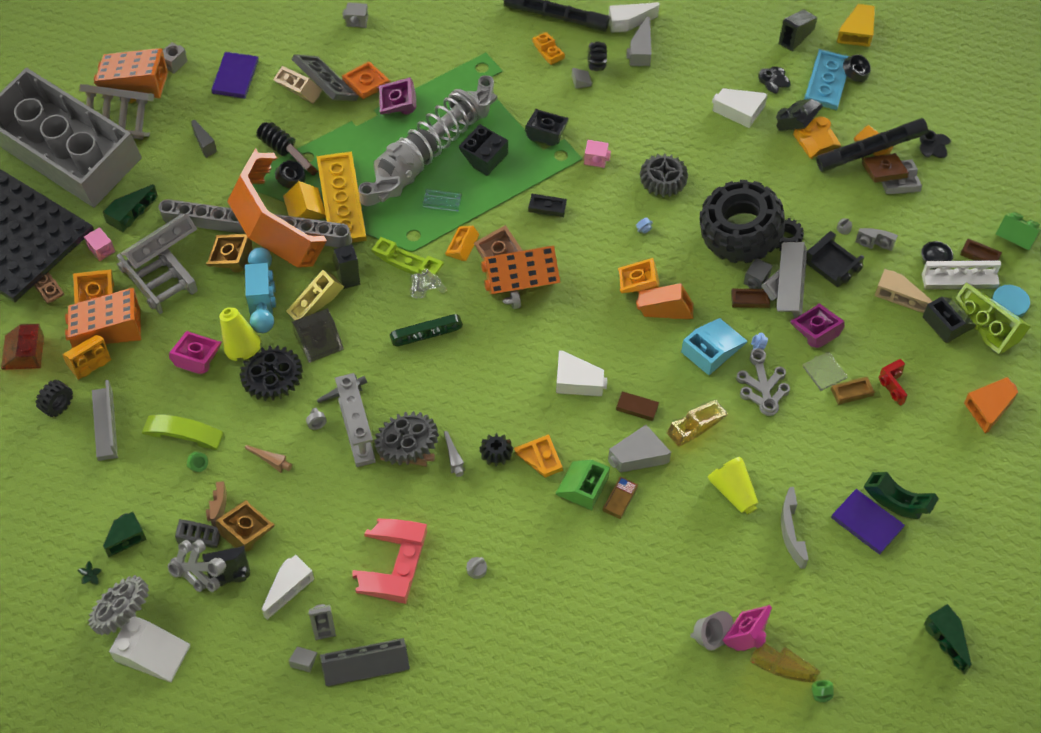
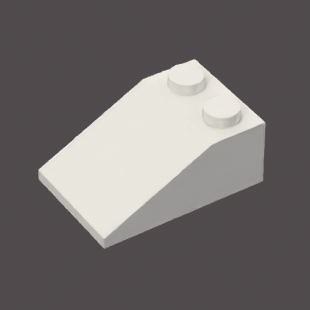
(149, 649)

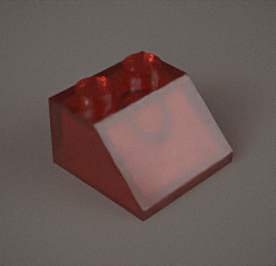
(23, 347)

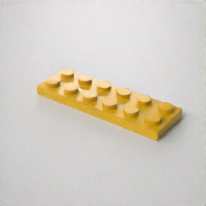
(341, 193)

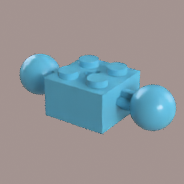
(260, 290)

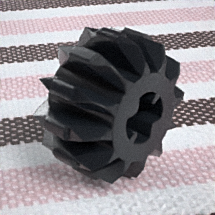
(597, 56)
(489, 452)

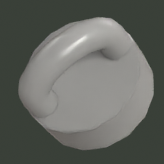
(514, 299)
(316, 419)
(476, 567)

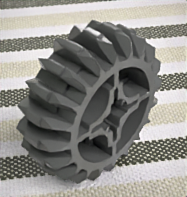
(670, 182)

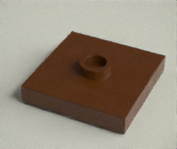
(885, 167)

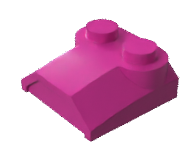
(194, 352)
(748, 629)

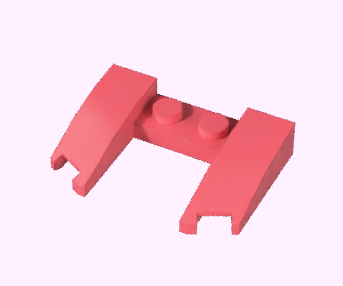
(395, 586)

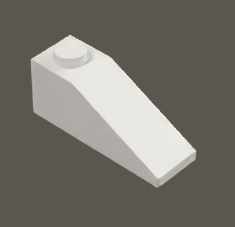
(630, 16)
(290, 580)

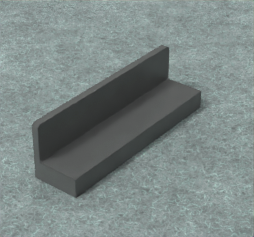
(364, 662)

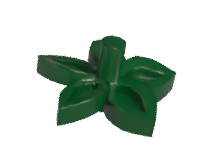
(89, 574)

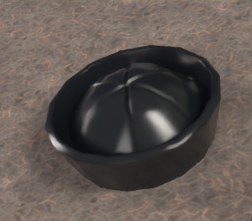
(857, 68)
(290, 173)
(936, 252)

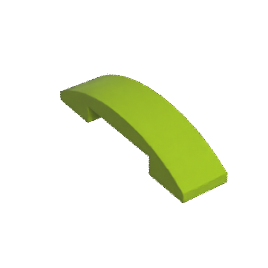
(404, 260)
(183, 428)

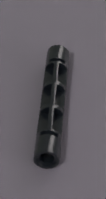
(567, 13)
(872, 144)

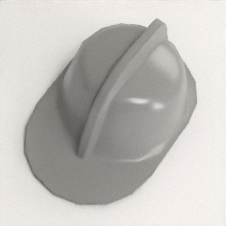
(712, 629)

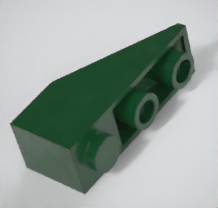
(126, 209)
(949, 632)

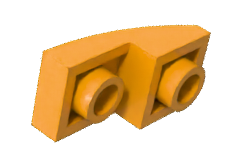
(548, 48)

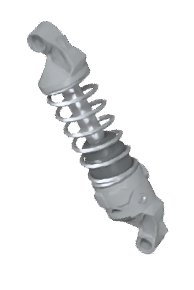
(408, 155)

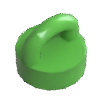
(197, 461)
(823, 688)

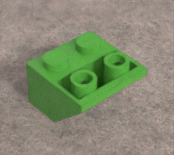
(1018, 230)
(584, 482)

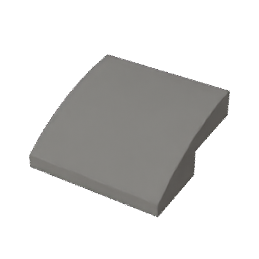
(905, 185)

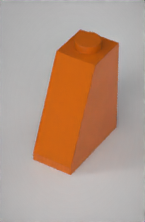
(666, 302)
(991, 402)

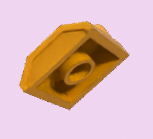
(817, 137)
(638, 276)
(92, 285)

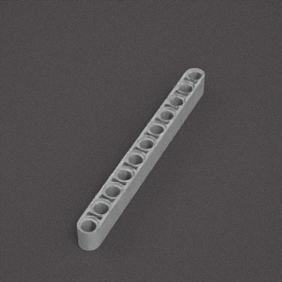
(225, 220)

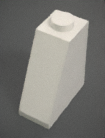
(739, 105)
(579, 376)

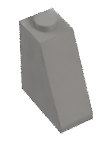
(639, 451)

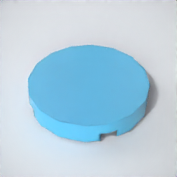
(1013, 299)

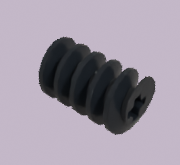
(275, 137)

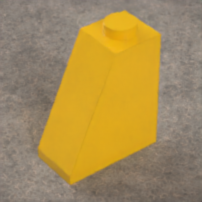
(858, 27)

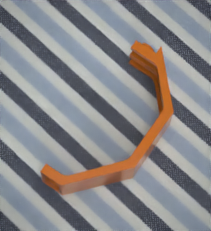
(263, 225)

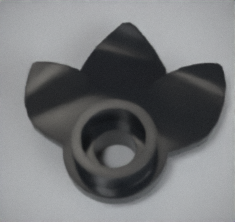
(773, 79)
(934, 144)

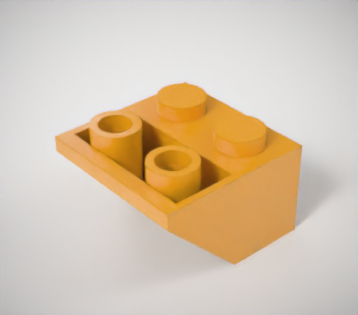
(87, 356)

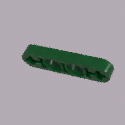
(426, 330)

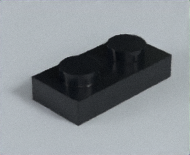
(547, 205)

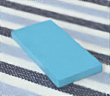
(827, 79)

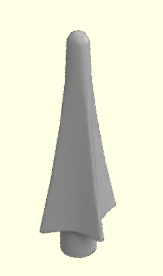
(456, 461)

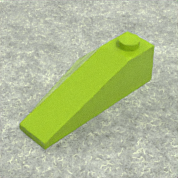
(993, 321)

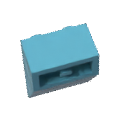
(712, 345)

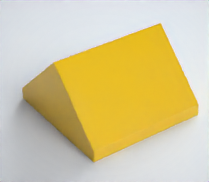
(304, 202)

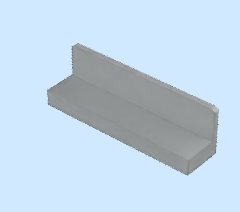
(159, 240)
(792, 278)
(104, 423)

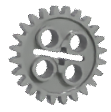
(118, 605)

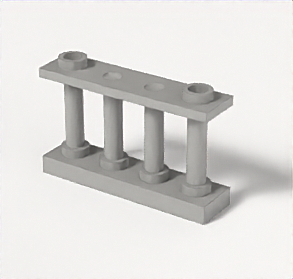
(125, 96)
(175, 270)
(355, 420)

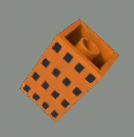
(133, 71)
(520, 270)
(111, 316)

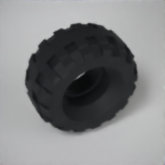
(746, 240)

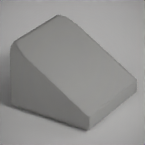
(581, 78)
(302, 659)

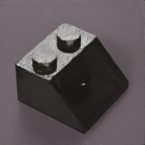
(317, 335)

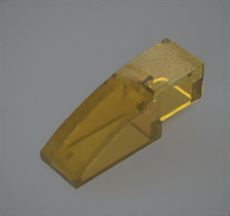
(696, 423)
(784, 664)

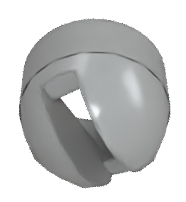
(846, 228)

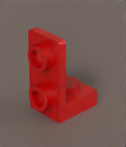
(888, 379)

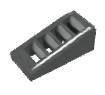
(204, 140)
(192, 526)

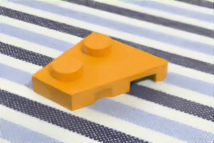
(540, 455)

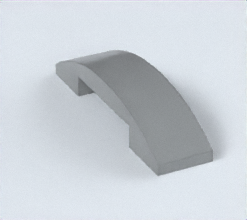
(796, 549)

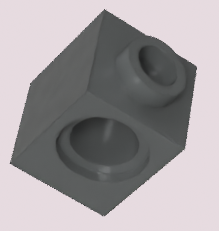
(757, 274)

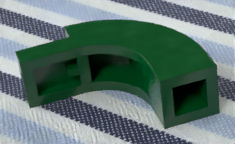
(897, 499)

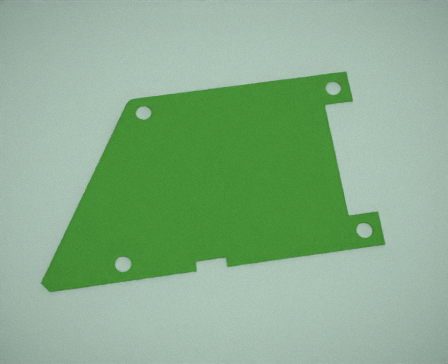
(449, 172)

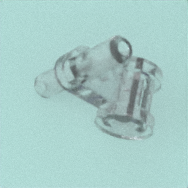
(425, 282)

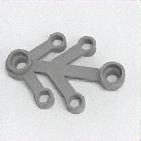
(763, 385)
(179, 568)

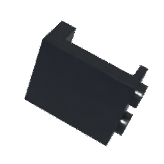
(833, 260)

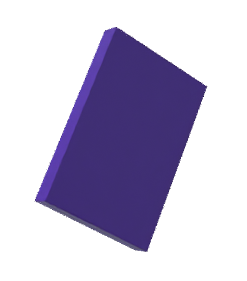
(235, 75)
(867, 521)

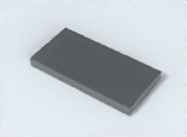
(325, 77)

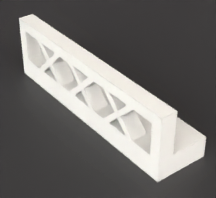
(955, 279)

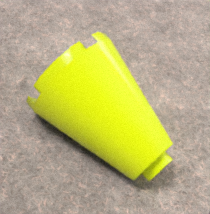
(238, 335)
(735, 485)

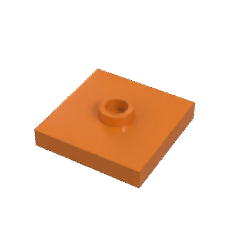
(365, 79)

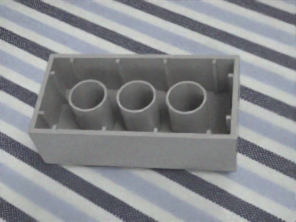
(64, 138)

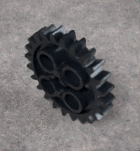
(271, 373)

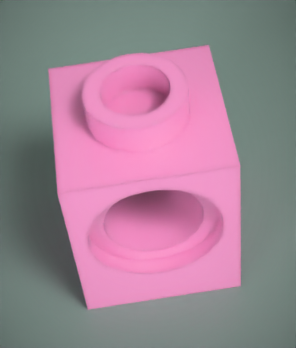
(596, 153)
(99, 244)

